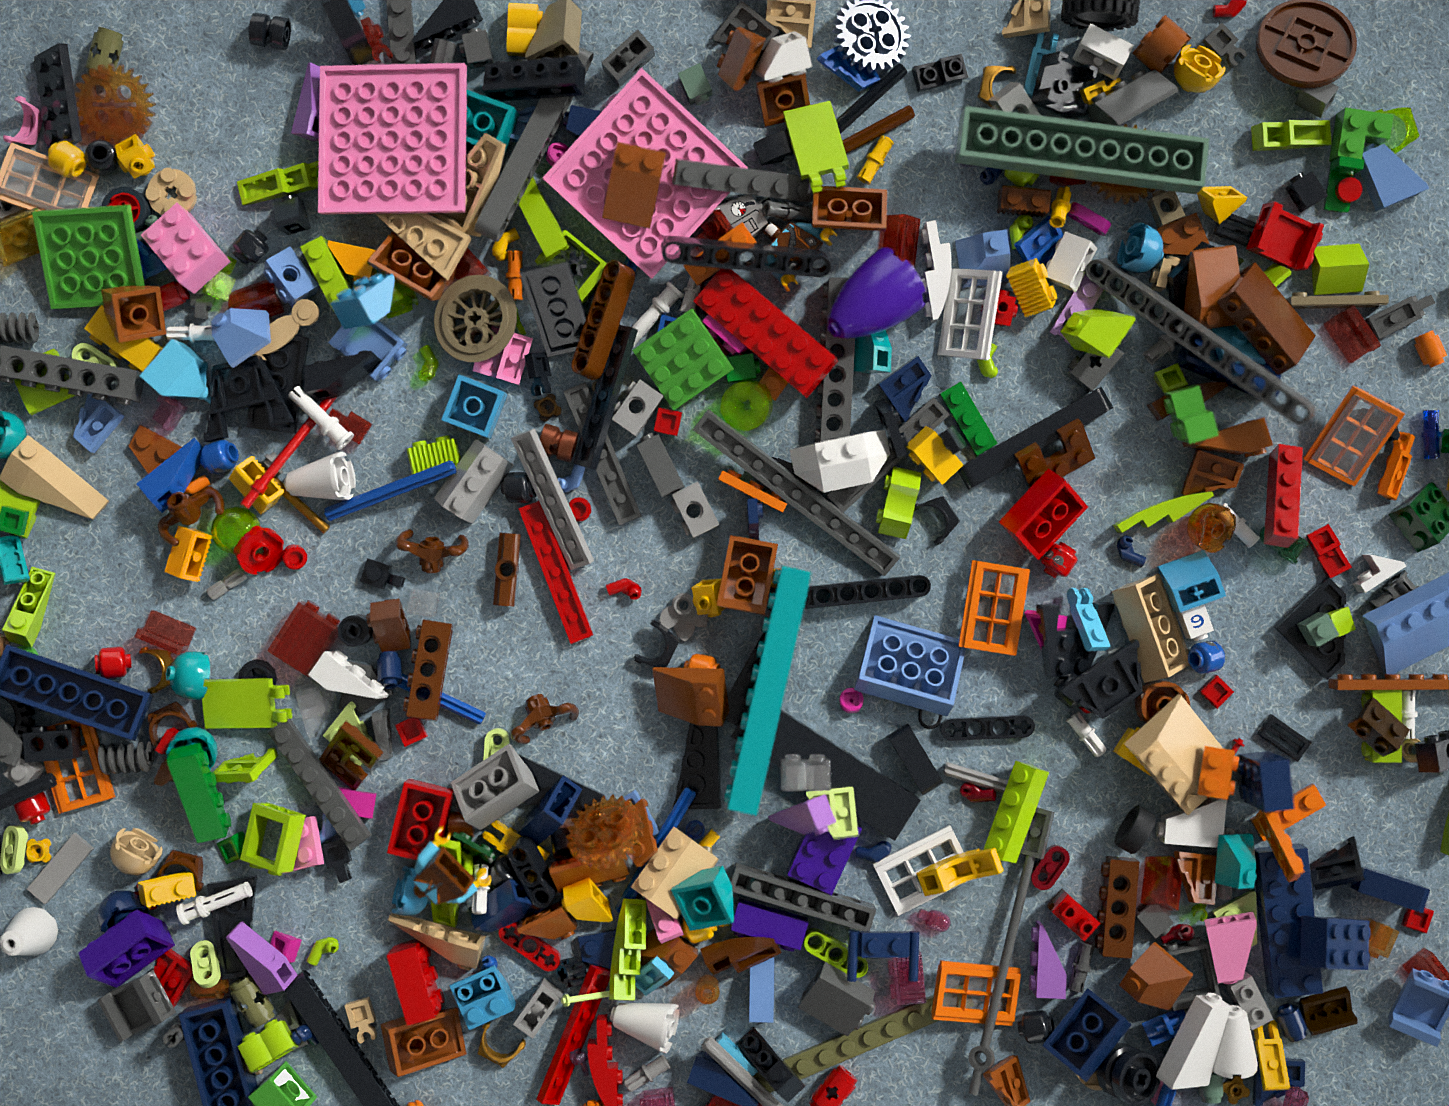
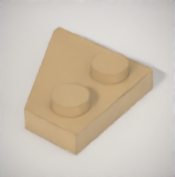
(792, 16)
(1028, 18)

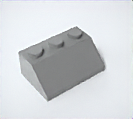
(474, 482)
(494, 787)

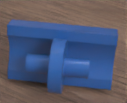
(1163, 1027)

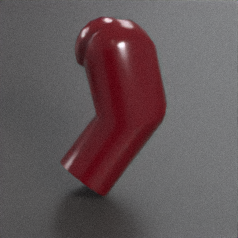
(976, 794)
(1179, 932)

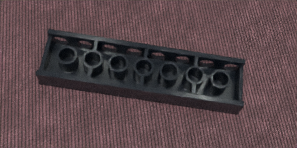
(877, 797)

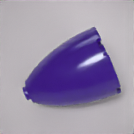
(876, 297)

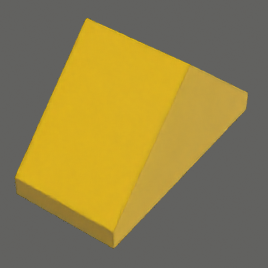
(1220, 201)

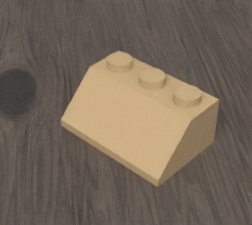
(673, 863)

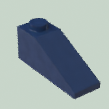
(714, 1079)

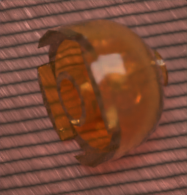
(1211, 526)

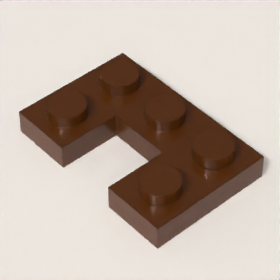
(1074, 454)
(344, 744)

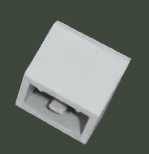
(784, 56)

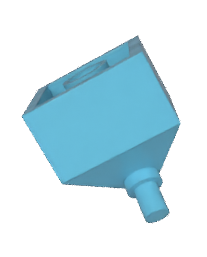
(178, 373)

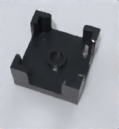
(1060, 85)

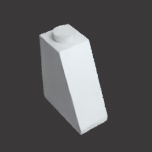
(1197, 828)

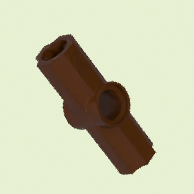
(506, 585)

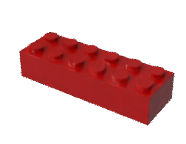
(766, 331)

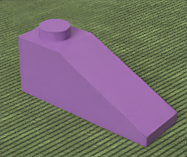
(807, 816)

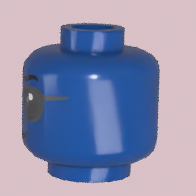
(219, 456)
(1206, 657)

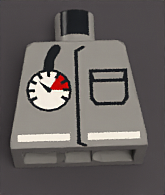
(747, 211)

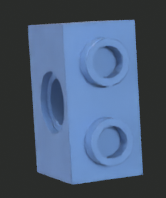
(285, 264)

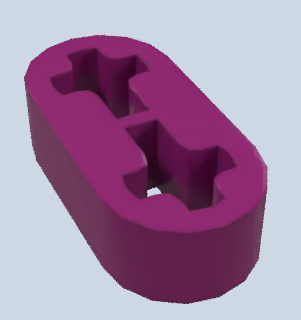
(1089, 219)

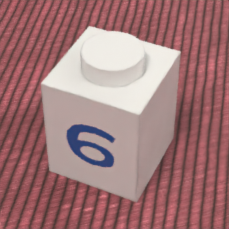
(1195, 623)

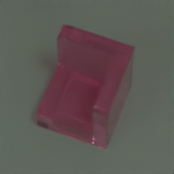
(169, 412)

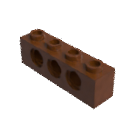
(429, 708)
(1122, 943)

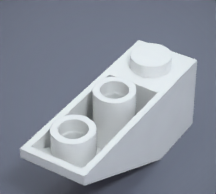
(339, 675)

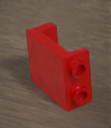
(1285, 237)

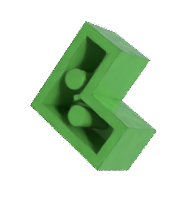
(1356, 128)
(1189, 415)

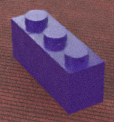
(769, 922)

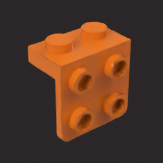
(1216, 772)

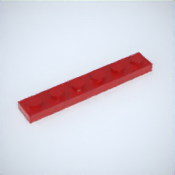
(556, 572)
(573, 1037)

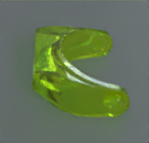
(1406, 116)

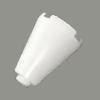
(325, 479)
(29, 933)
(647, 1022)
(1236, 1048)

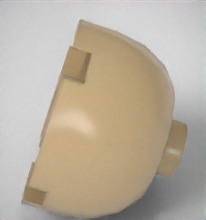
(134, 851)

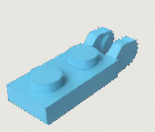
(1035, 60)
(1087, 620)

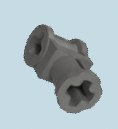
(1396, 587)

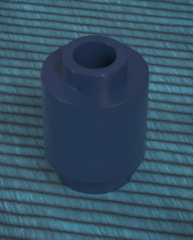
(389, 669)
(1291, 1022)

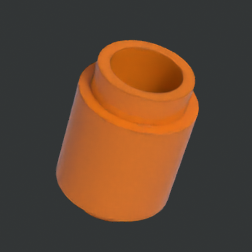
(1430, 349)

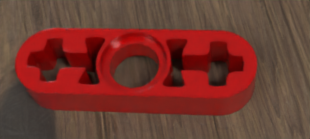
(540, 962)

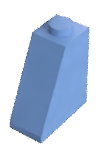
(1388, 177)

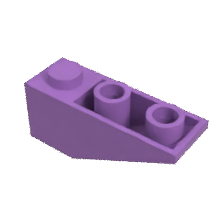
(307, 113)
(262, 960)
(1048, 974)

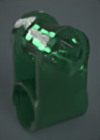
(1289, 554)

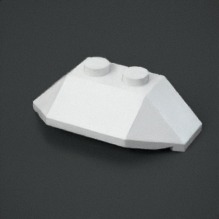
(841, 461)

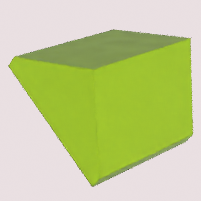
(1339, 269)

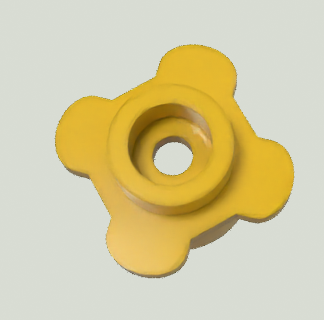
(33, 855)

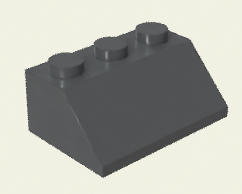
(1130, 98)

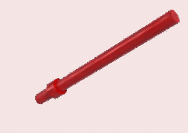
(260, 485)

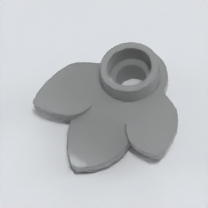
(682, 620)

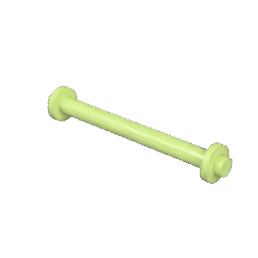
(566, 1000)

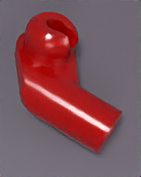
(1229, 10)
(625, 586)

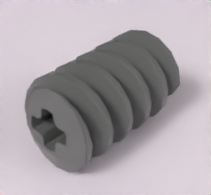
(18, 329)
(126, 760)

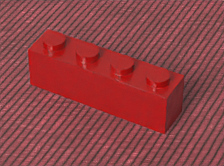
(1283, 496)

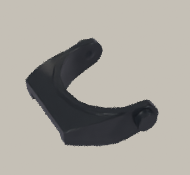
(950, 516)
(671, 644)

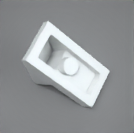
(1381, 568)

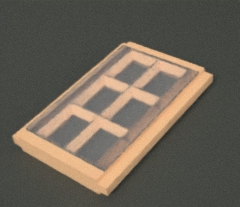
(32, 183)

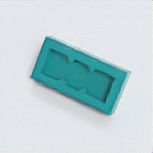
(12, 561)

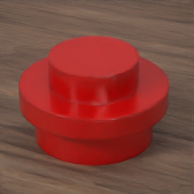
(581, 508)

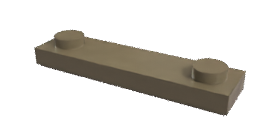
(1370, 299)

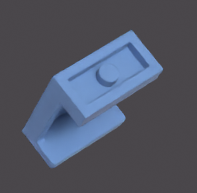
(372, 338)
(1421, 1007)

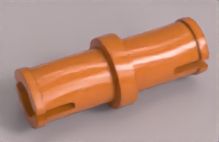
(513, 274)

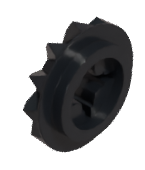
(260, 667)

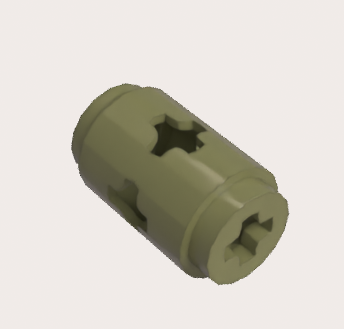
(107, 42)
(243, 993)

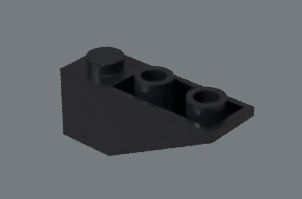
(446, 21)
(335, 376)
(770, 1065)

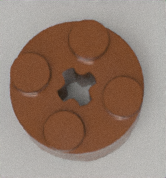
(1161, 45)
(1154, 693)

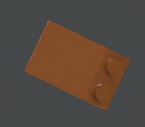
(740, 57)
(633, 185)
(1210, 277)
(1244, 438)
(747, 575)
(692, 694)
(423, 1043)

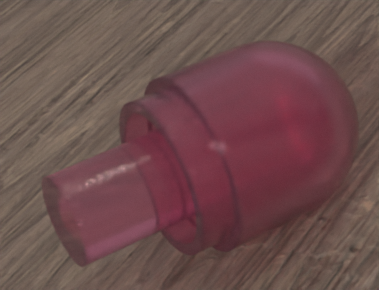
(935, 919)

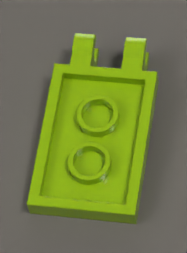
(817, 144)
(243, 703)

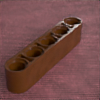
(603, 320)

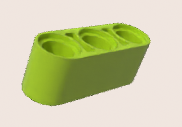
(826, 944)

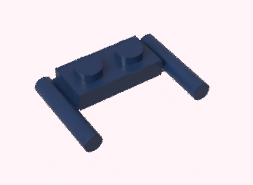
(883, 945)

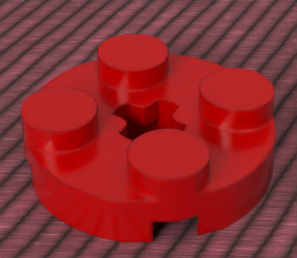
(251, 542)

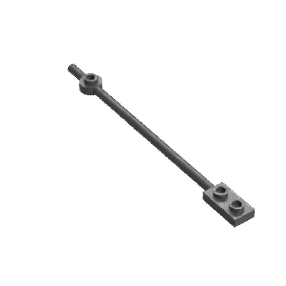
(1033, 847)

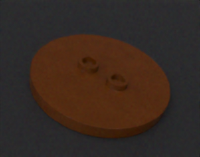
(1306, 43)

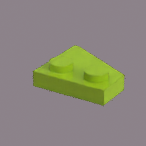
(244, 768)

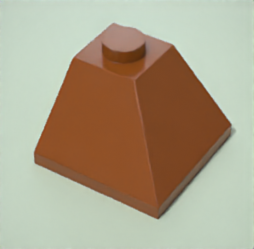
(134, 312)
(549, 923)
(675, 953)
(1156, 978)

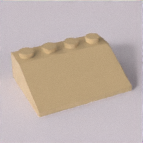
(1173, 751)

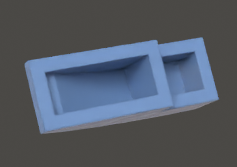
(761, 992)

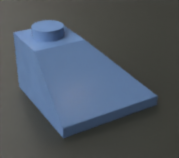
(985, 252)
(241, 333)

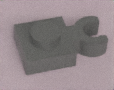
(1222, 43)

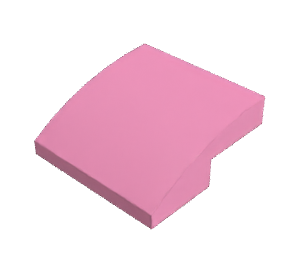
(509, 363)

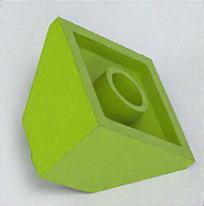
(1097, 330)

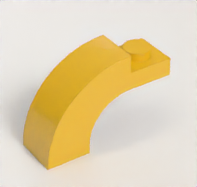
(959, 869)

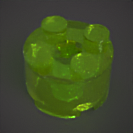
(760, 405)

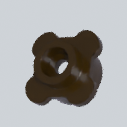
(541, 404)

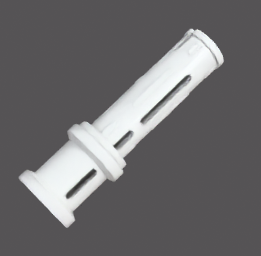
(660, 306)
(329, 425)
(204, 905)

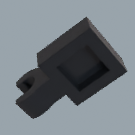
(538, 369)
(378, 574)
(337, 855)

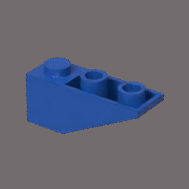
(172, 475)

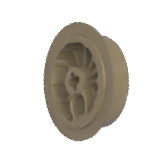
(447, 311)

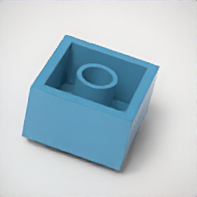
(474, 406)

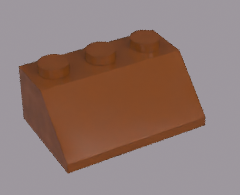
(850, 208)
(409, 268)
(571, 871)

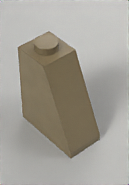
(557, 32)

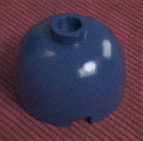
(116, 908)

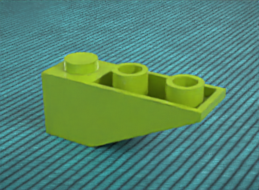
(29, 608)

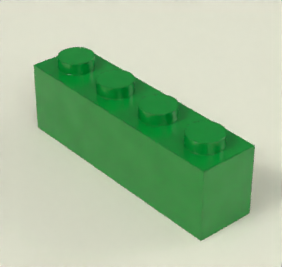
(199, 792)

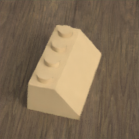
(1151, 621)

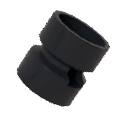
(269, 31)
(354, 630)

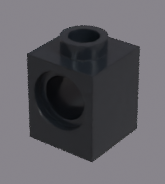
(1305, 190)

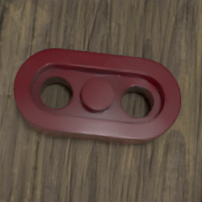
(1052, 868)

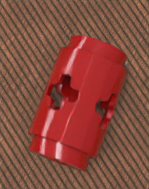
(839, 1078)

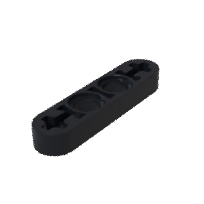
(987, 727)

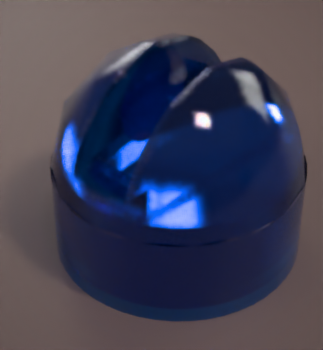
(691, 826)

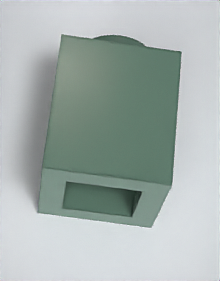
(695, 84)
(1318, 629)

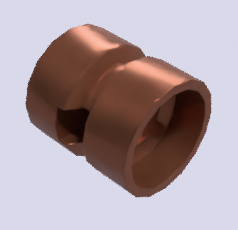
(559, 443)

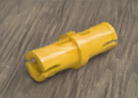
(875, 160)

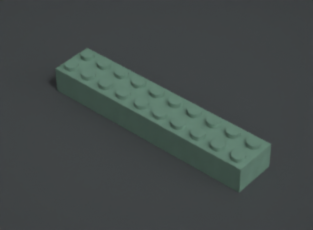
(1082, 150)

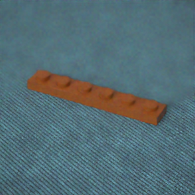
(1390, 682)

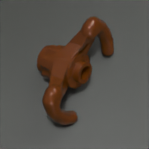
(187, 511)
(430, 550)
(541, 716)

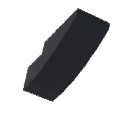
(348, 30)

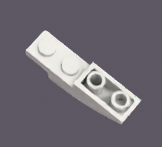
(938, 280)

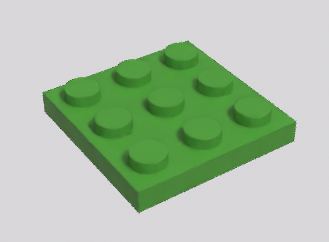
(683, 359)

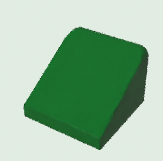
(232, 847)

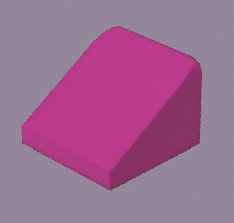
(286, 945)

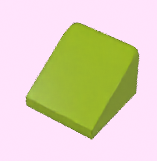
(1277, 273)
(1170, 378)
(1342, 620)

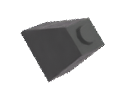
(660, 465)

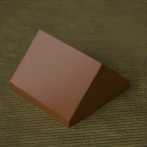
(782, 96)

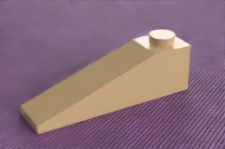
(482, 174)
(42, 476)
(450, 942)

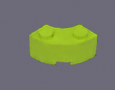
(899, 502)

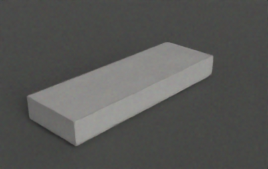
(60, 868)

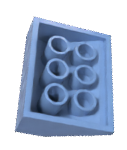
(1411, 626)
(910, 666)

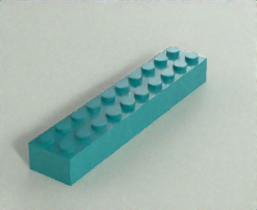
(768, 691)

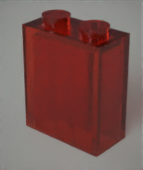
(305, 637)

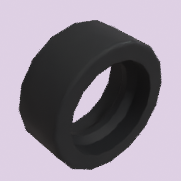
(1135, 829)

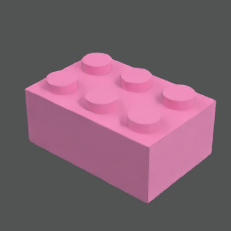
(185, 248)

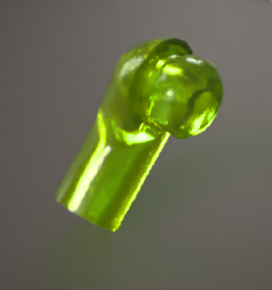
(430, 364)

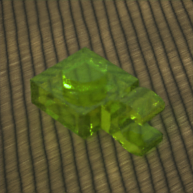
(221, 284)

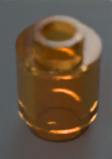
(707, 982)
(214, 992)

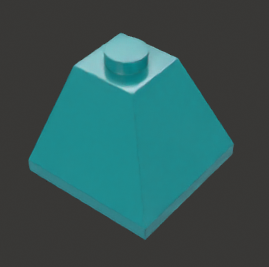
(1236, 860)
(705, 898)

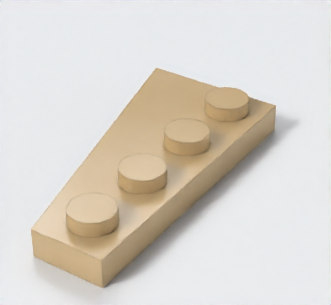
(430, 238)

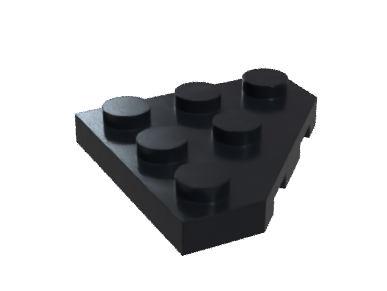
(1323, 599)

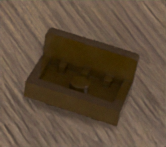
(1379, 728)
(1328, 1011)

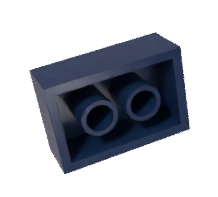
(1266, 781)
(1335, 943)
(1087, 1035)

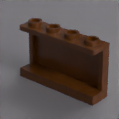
(1267, 319)

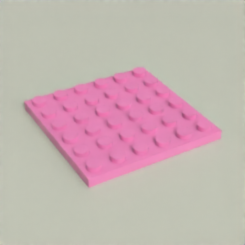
(651, 119)
(392, 139)

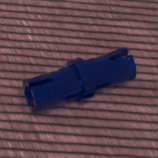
(1431, 434)

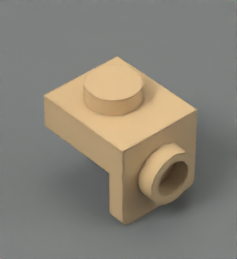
(1159, 275)

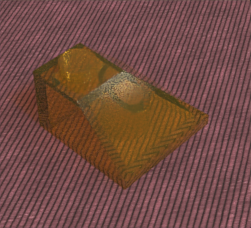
(18, 238)

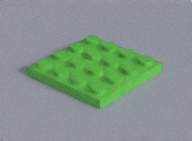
(87, 253)

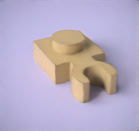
(360, 1015)

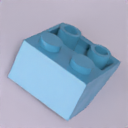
(365, 302)
(1191, 581)
(483, 997)

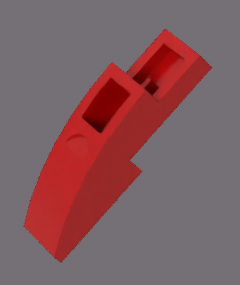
(604, 1073)

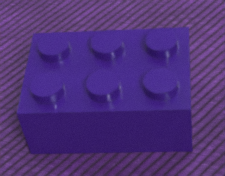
(821, 860)
(126, 948)

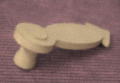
(285, 328)

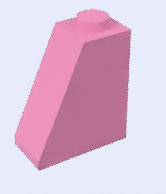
(1230, 944)

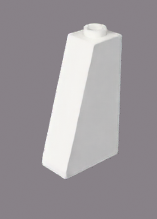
(1196, 1044)

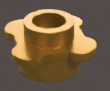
(1235, 1082)

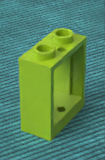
(592, 282)
(289, 839)

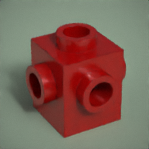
(1008, 309)

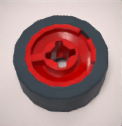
(139, 204)

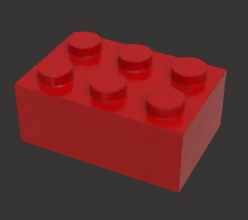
(1043, 514)
(419, 814)
(415, 981)

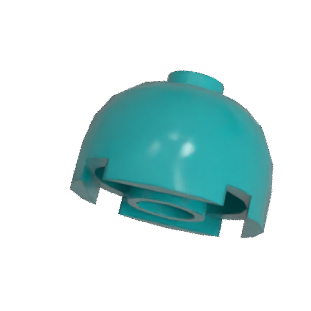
(11, 433)
(188, 674)
(192, 736)

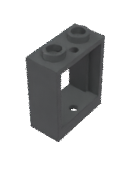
(1196, 943)

